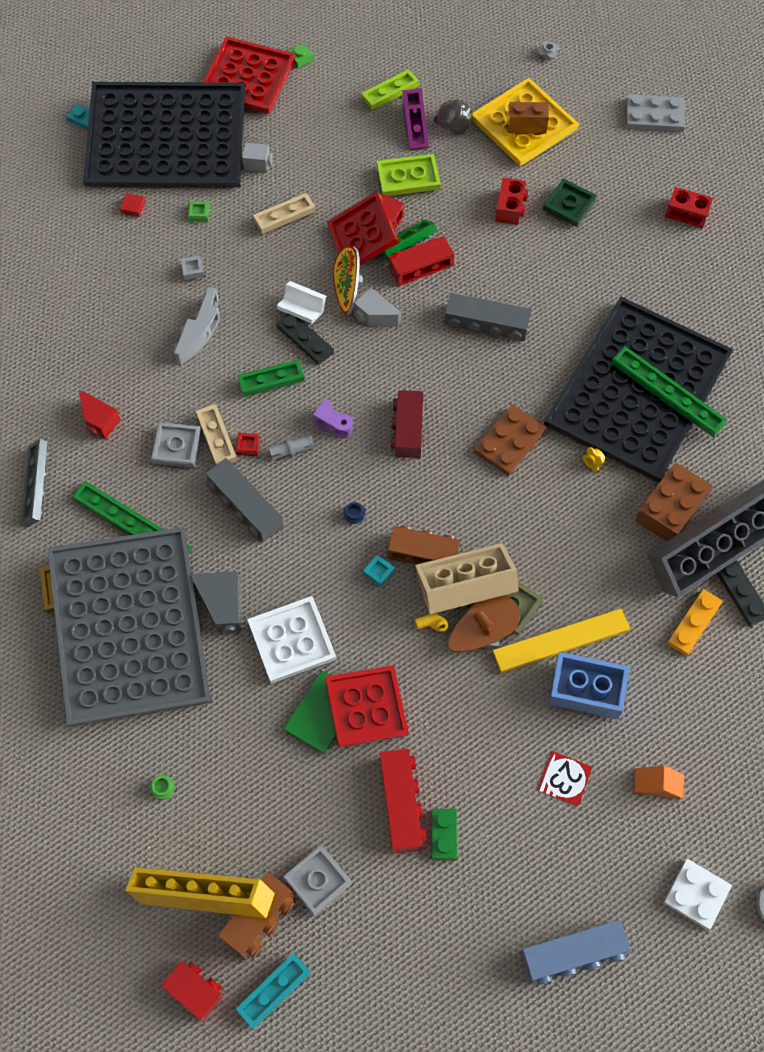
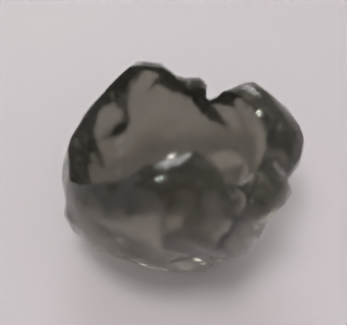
(454, 116)

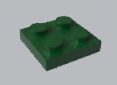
(570, 202)

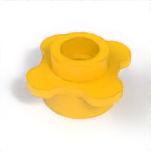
(593, 458)

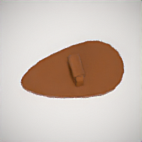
(485, 624)

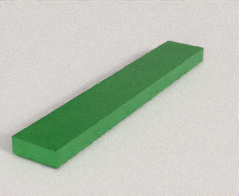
(669, 391)
(114, 511)

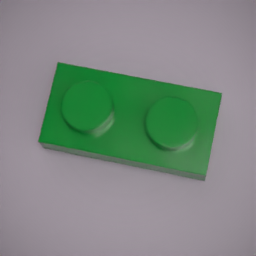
(444, 834)

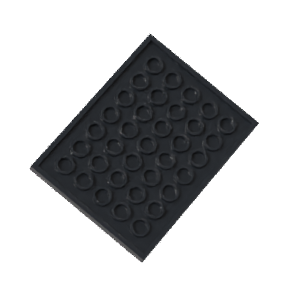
(165, 134)
(618, 414)

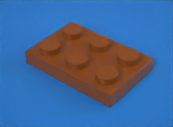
(510, 440)

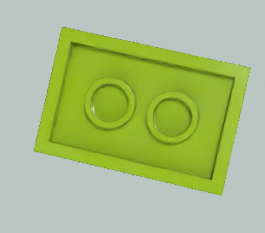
(408, 175)

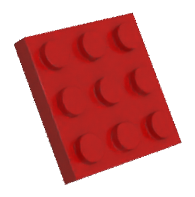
(364, 227)
(366, 706)

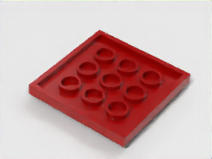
(257, 66)

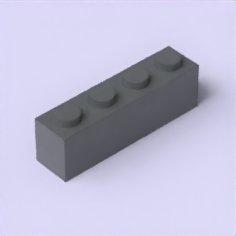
(487, 317)
(244, 500)

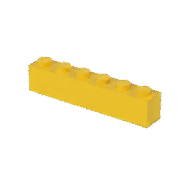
(200, 892)

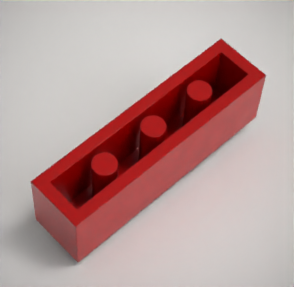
(401, 801)

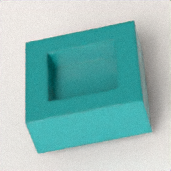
(378, 570)

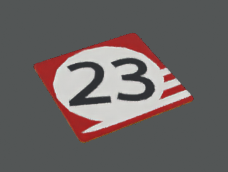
(565, 778)

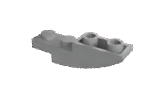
(198, 331)

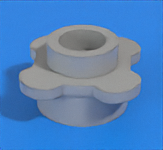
(548, 50)

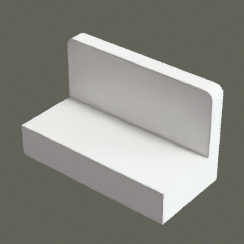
(302, 302)

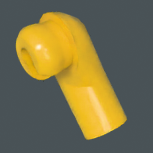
(433, 621)

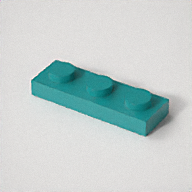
(273, 991)

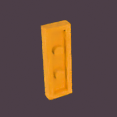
(694, 622)

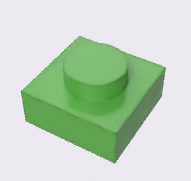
(302, 55)

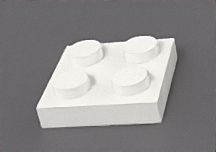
(697, 894)

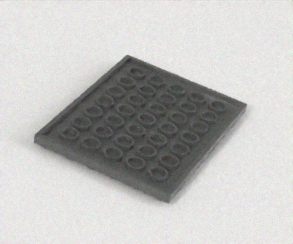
(127, 626)

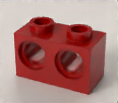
(510, 201)
(688, 207)

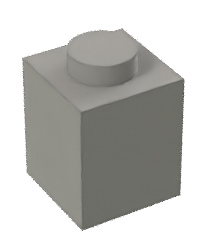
(256, 157)

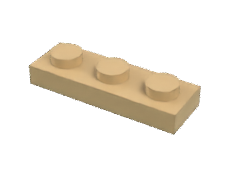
(284, 213)
(216, 434)

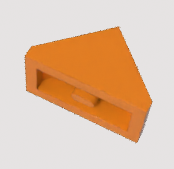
(659, 782)

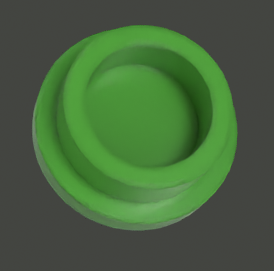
(162, 787)

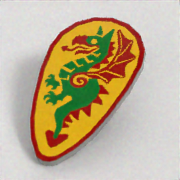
(347, 277)

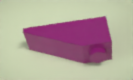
(414, 118)

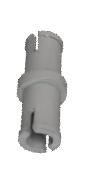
(291, 447)

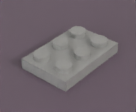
(655, 113)

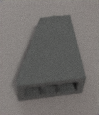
(221, 598)

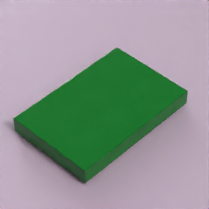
(313, 718)

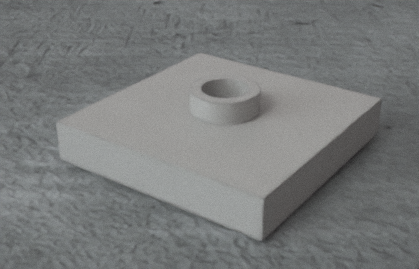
(176, 445)
(317, 880)

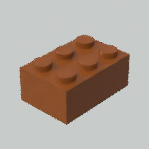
(673, 502)
(247, 932)

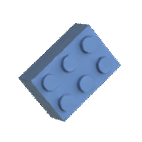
(589, 685)

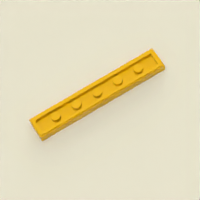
(561, 640)

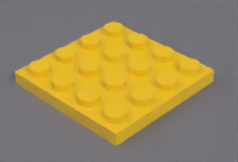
(523, 146)

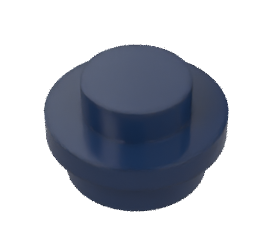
(354, 513)

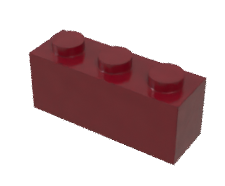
(407, 424)

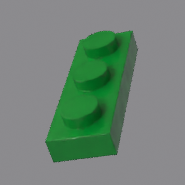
(410, 236)
(271, 377)

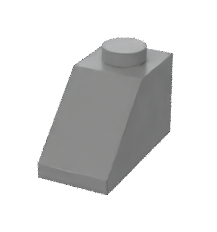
(376, 310)

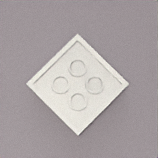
(291, 639)

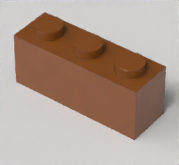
(420, 546)

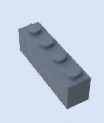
(575, 951)

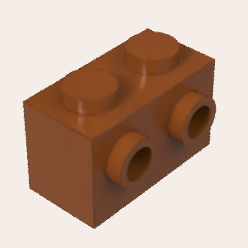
(528, 117)

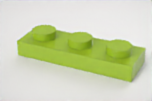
(389, 89)

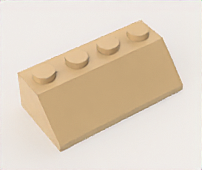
(467, 578)

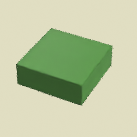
(198, 211)

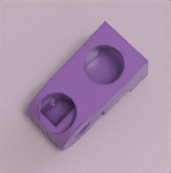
(332, 421)

